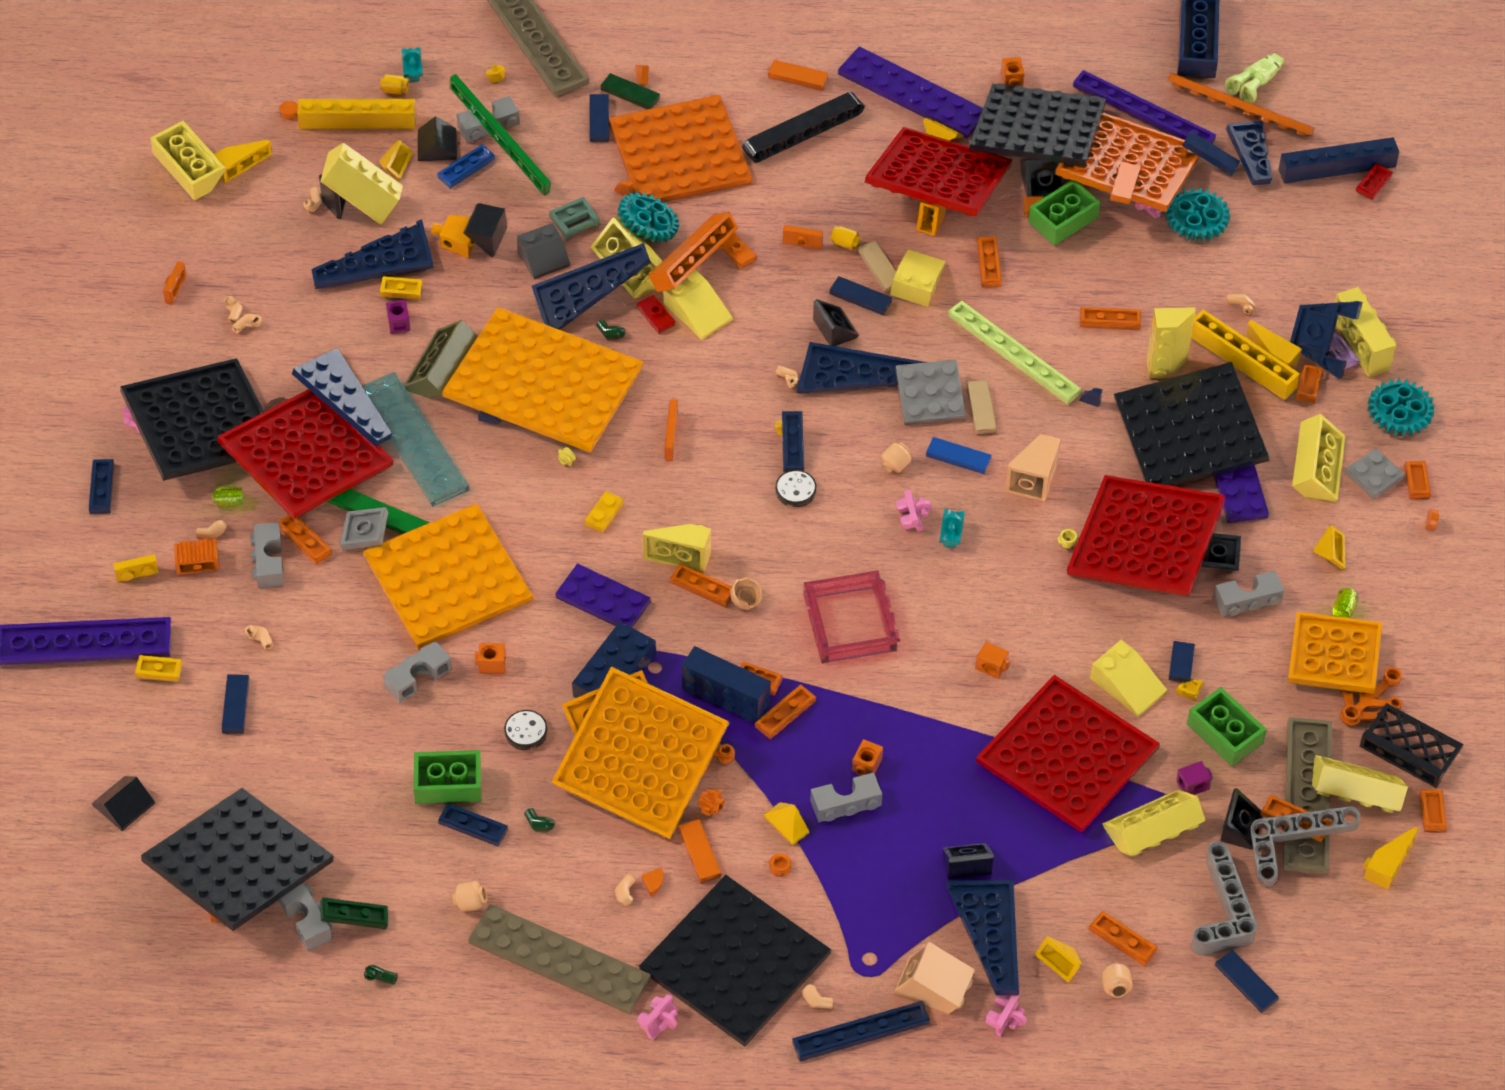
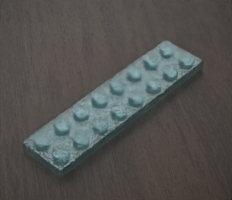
(416, 441)

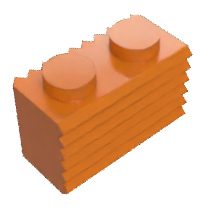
(196, 556)

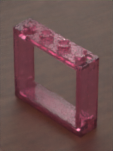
(846, 584)

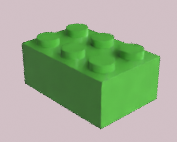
(1064, 212)
(1226, 726)
(447, 777)

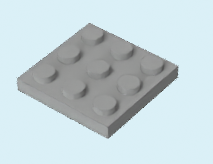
(930, 392)

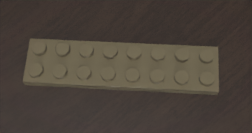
(540, 45)
(1305, 741)
(559, 959)

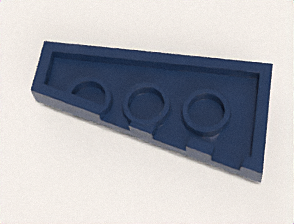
(1250, 146)

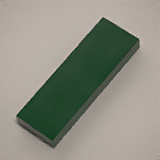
(630, 91)
(354, 913)

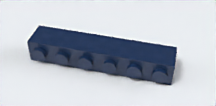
(1338, 160)

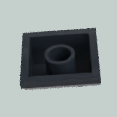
(1040, 177)

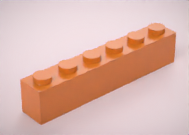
(693, 251)

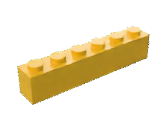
(356, 114)
(1244, 355)

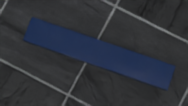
(860, 1031)

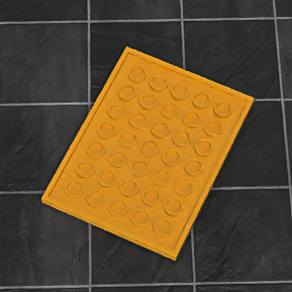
(543, 379)

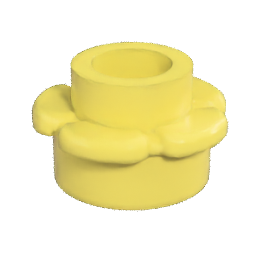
(566, 456)
(1068, 534)

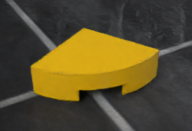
(1190, 689)

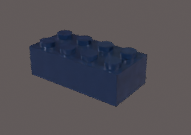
(623, 650)
(726, 685)

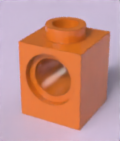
(1012, 71)
(491, 650)
(992, 660)
(867, 751)

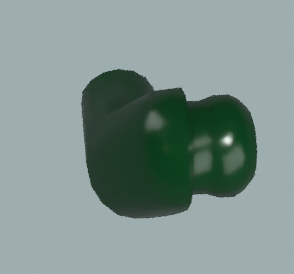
(610, 332)
(538, 823)
(374, 972)

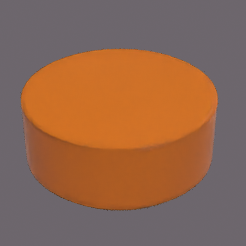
(288, 110)
(1432, 519)
(780, 865)

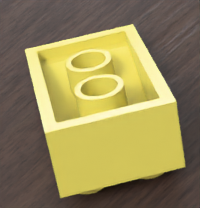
(917, 278)
(697, 305)
(679, 545)
(1127, 678)

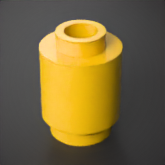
(394, 84)
(845, 237)

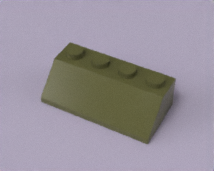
(440, 359)

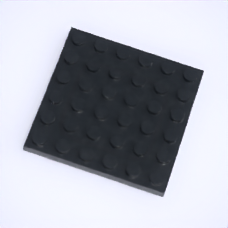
(1038, 124)
(187, 412)
(1191, 426)
(237, 859)
(735, 960)

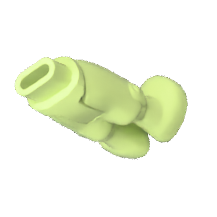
(1259, 74)

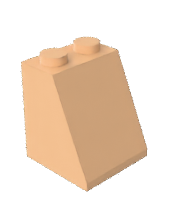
(1034, 468)
(935, 979)

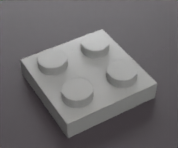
(1374, 473)
(364, 528)

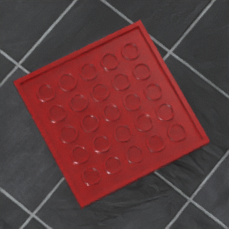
(938, 171)
(303, 453)
(1146, 535)
(1067, 753)

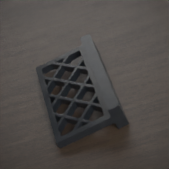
(1403, 756)

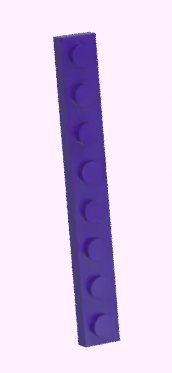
(1139, 107)

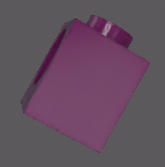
(398, 316)
(1194, 778)

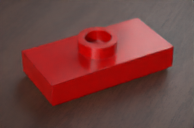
(1374, 181)
(655, 314)

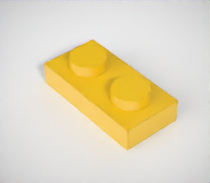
(401, 288)
(604, 511)
(136, 568)
(158, 668)

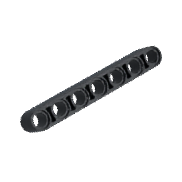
(803, 127)

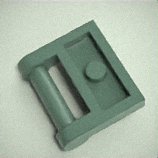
(573, 213)

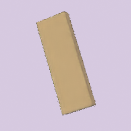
(878, 264)
(981, 407)

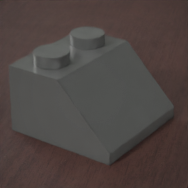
(542, 250)

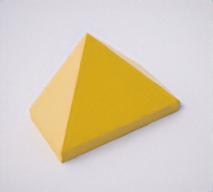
(939, 130)
(396, 159)
(1332, 547)
(787, 822)
(1059, 957)

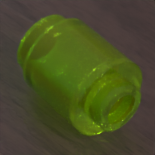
(228, 496)
(1345, 603)

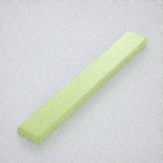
(1014, 352)

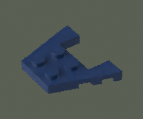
(1315, 331)

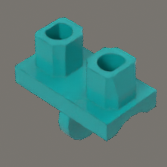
(412, 64)
(952, 528)

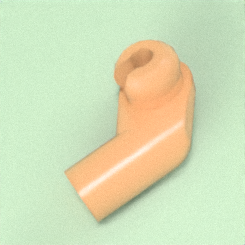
(234, 308)
(260, 634)
(814, 998)

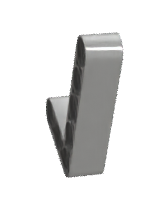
(1296, 832)
(1231, 902)

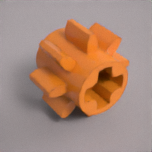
(711, 802)

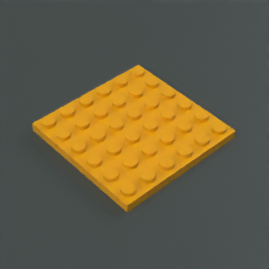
(447, 576)
(640, 753)

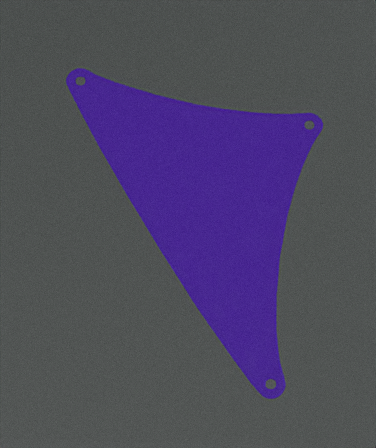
(888, 862)

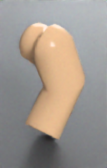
(315, 200)
(1242, 299)
(247, 321)
(790, 376)
(213, 531)
(622, 890)

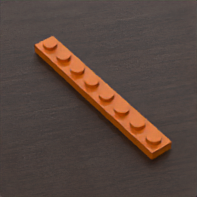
(1233, 102)

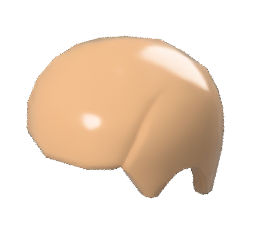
(746, 593)

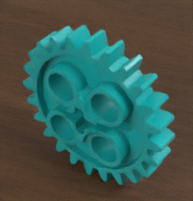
(1198, 214)
(648, 217)
(1400, 407)

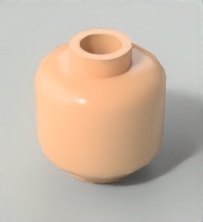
(896, 457)
(469, 896)
(1116, 980)

